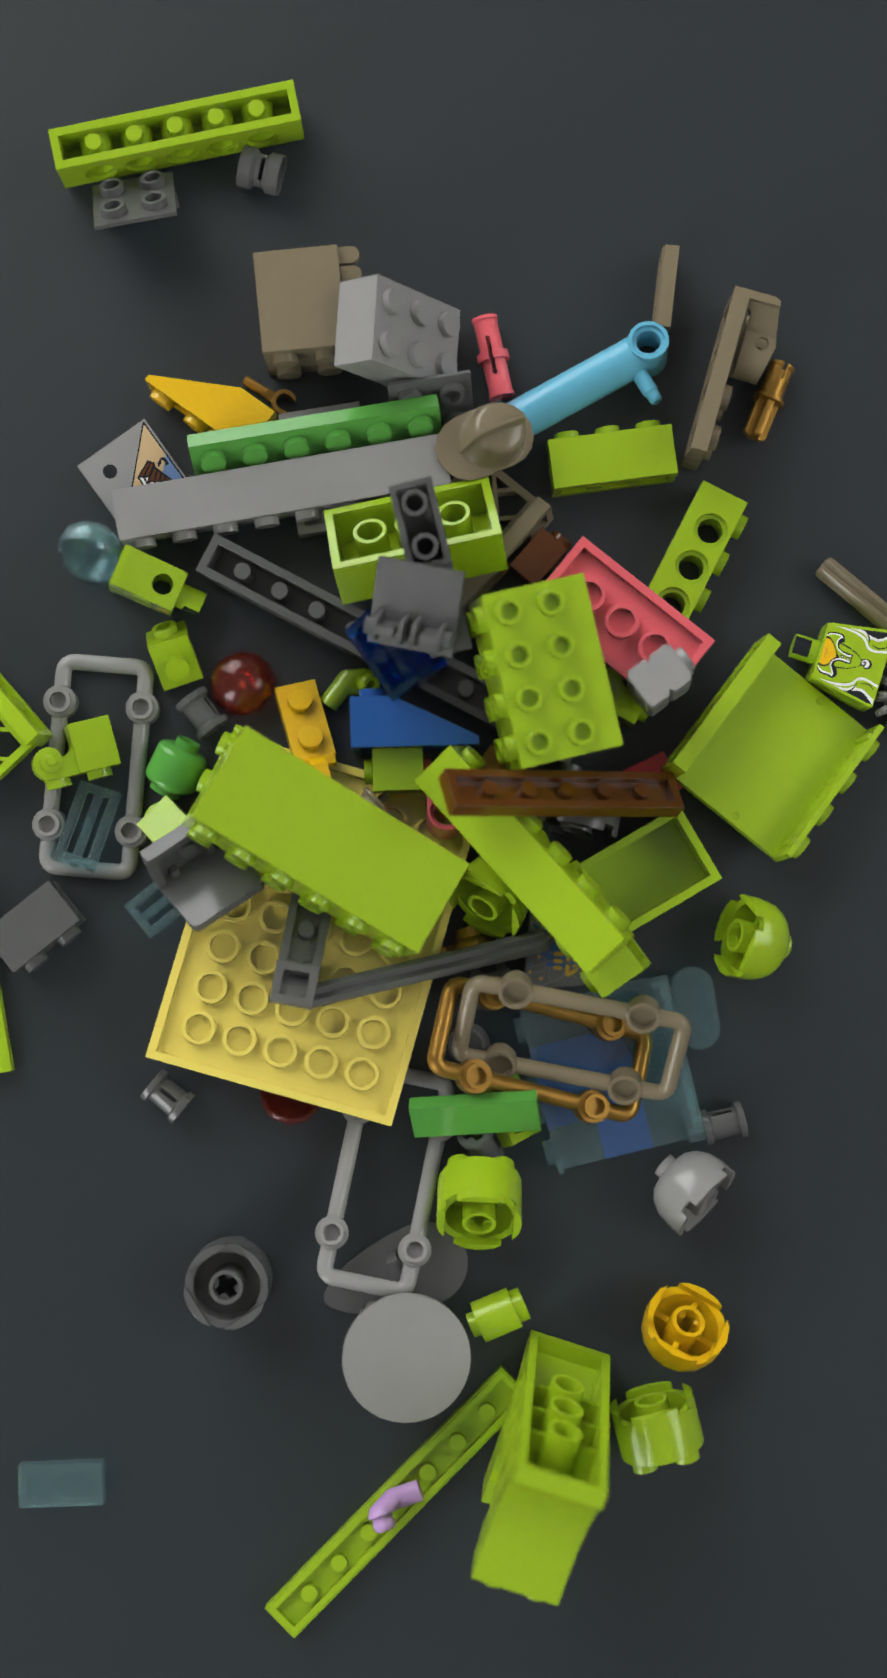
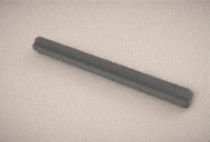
(431, 967)

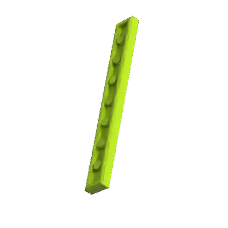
(357, 1541)

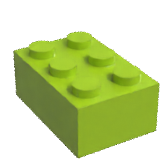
(652, 869)

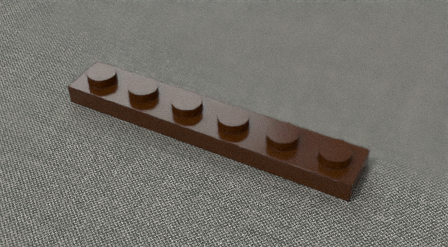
(560, 793)

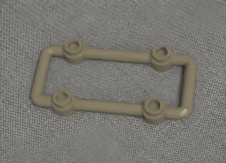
(623, 1084)

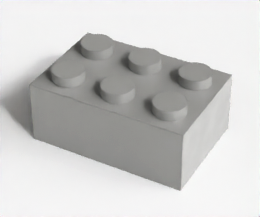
(393, 331)

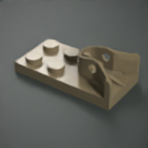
(739, 352)

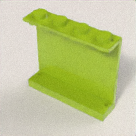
(771, 753)

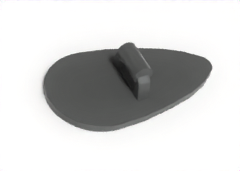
(436, 1278)

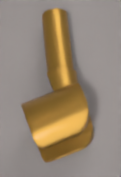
(269, 394)

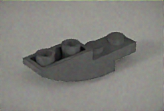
(425, 537)

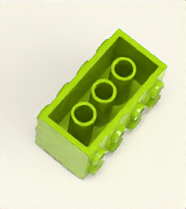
(543, 672)

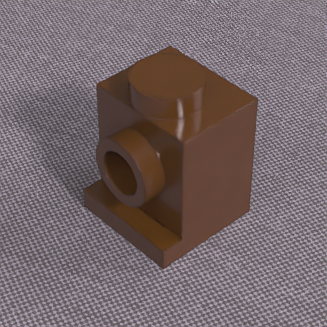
(540, 557)

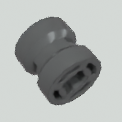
(261, 170)

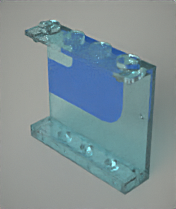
(575, 1046)

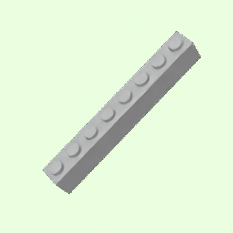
(270, 492)

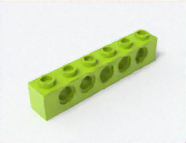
(176, 134)
(709, 507)

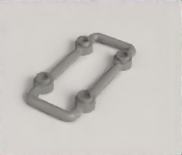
(143, 710)
(413, 1248)

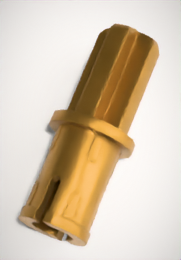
(768, 400)

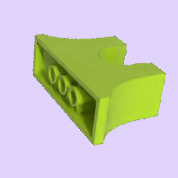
(546, 1469)

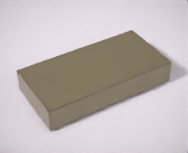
(665, 285)

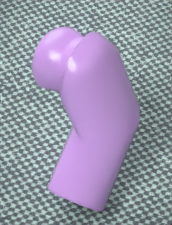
(392, 1500)

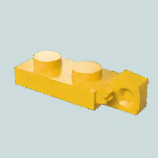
(306, 724)

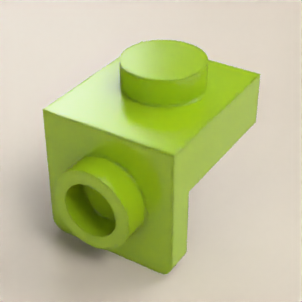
(173, 654)

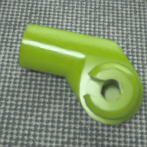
(348, 683)

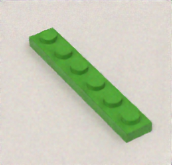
(314, 434)

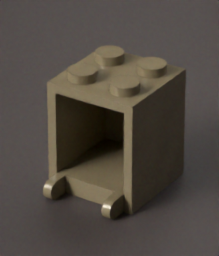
(300, 306)

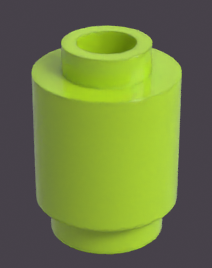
(497, 1314)

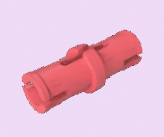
(488, 331)

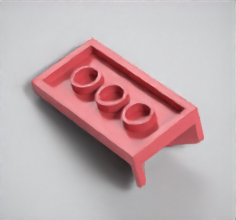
(629, 614)

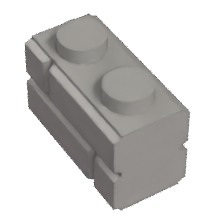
(660, 679)

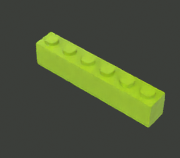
(536, 871)

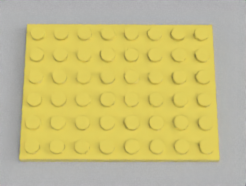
(333, 1056)

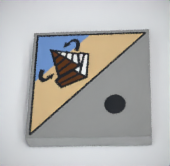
(128, 462)

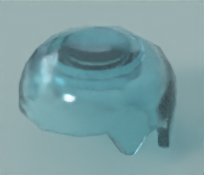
(90, 550)

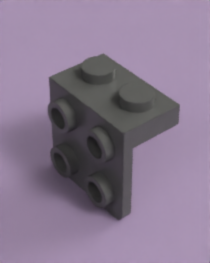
(198, 878)

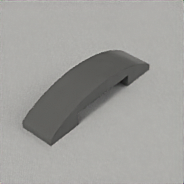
(300, 957)

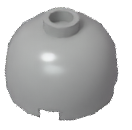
(689, 1188)

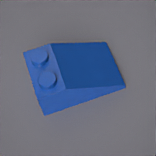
(386, 723)

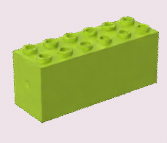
(324, 845)

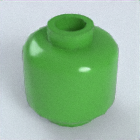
(176, 767)

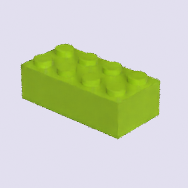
(370, 529)

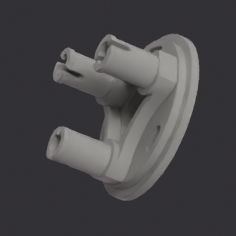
(406, 1357)

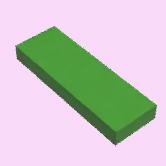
(475, 1113)

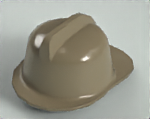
(484, 441)

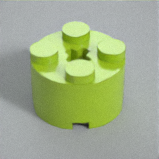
(479, 1201)
(657, 1426)

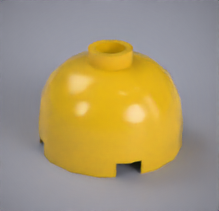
(684, 1327)

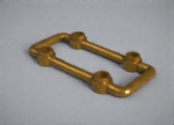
(476, 1076)

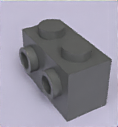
(38, 926)

